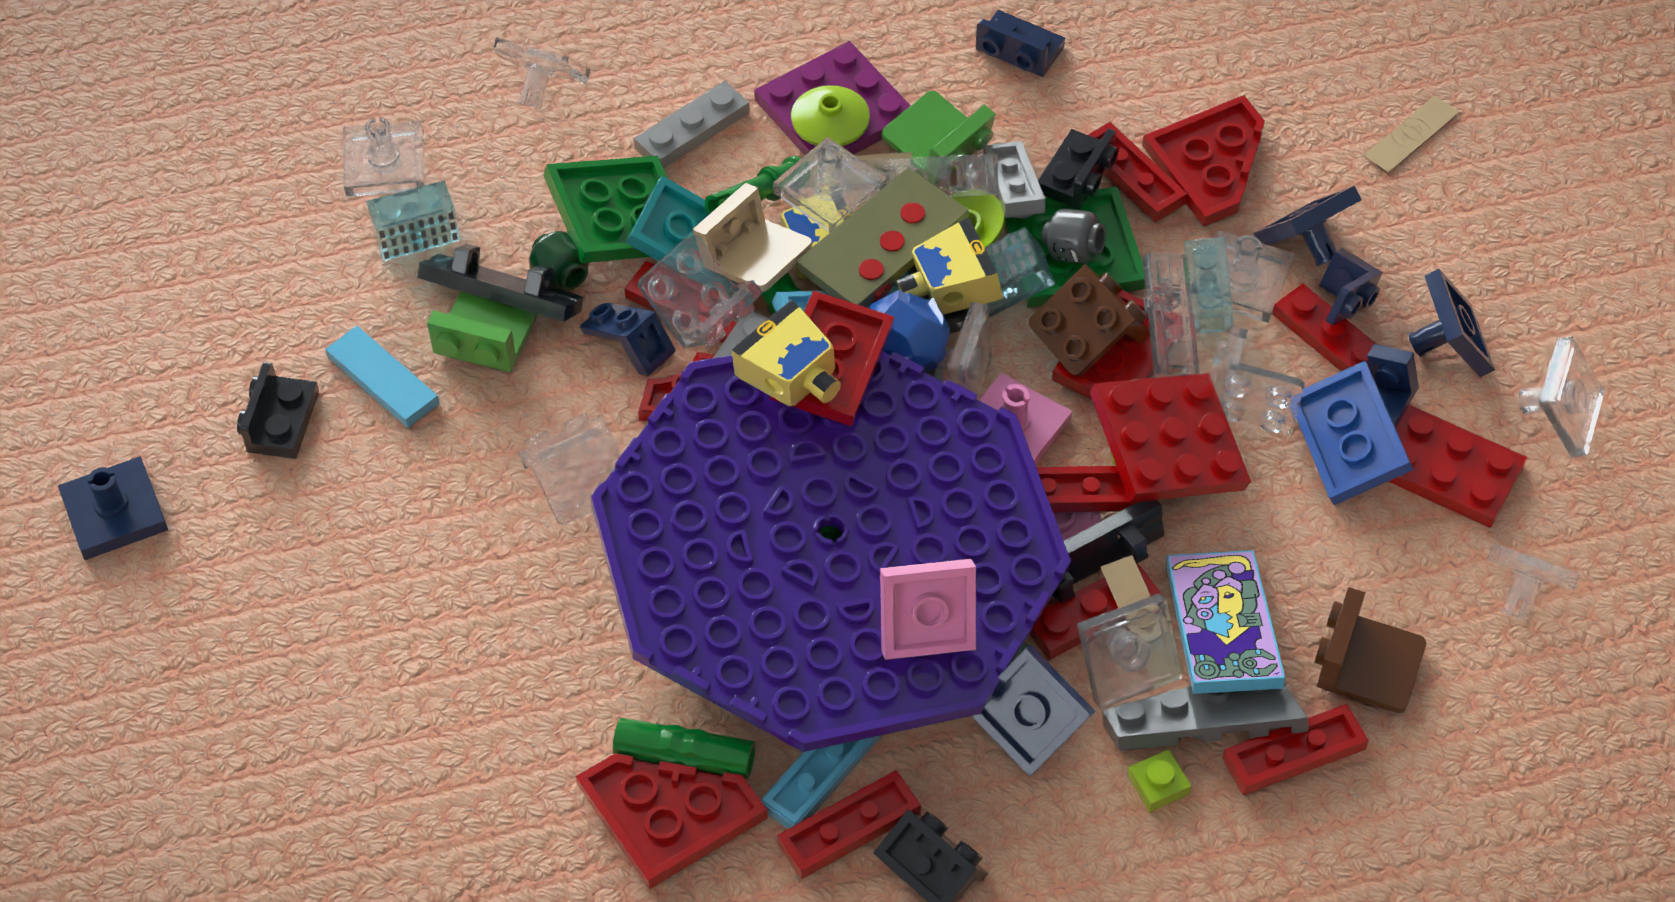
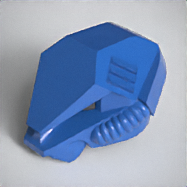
(917, 329)

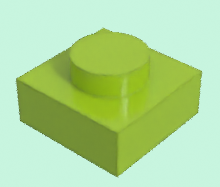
(1159, 780)

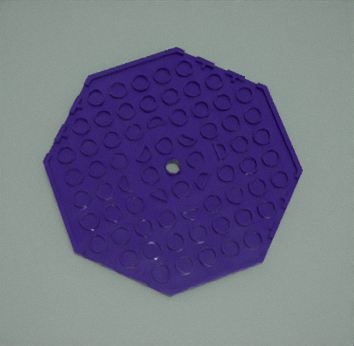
(766, 617)

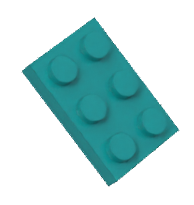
(666, 219)

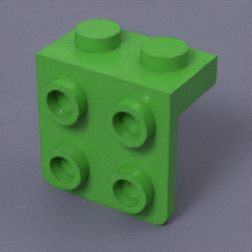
(939, 129)
(481, 332)

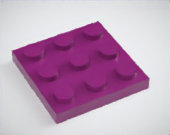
(838, 67)

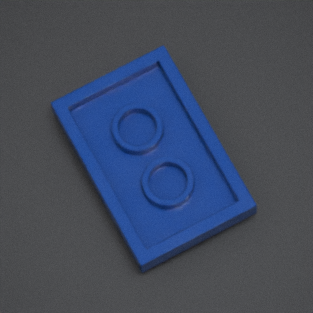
(1351, 433)

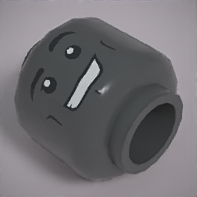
(1074, 236)

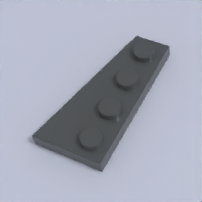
(1205, 716)

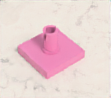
(1038, 415)
(928, 609)

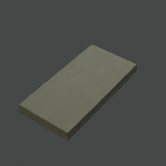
(836, 258)

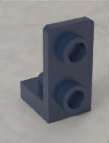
(1352, 283)
(636, 330)
(1395, 378)

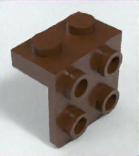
(1087, 320)
(1368, 657)

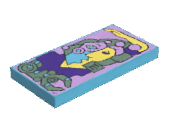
(1224, 622)

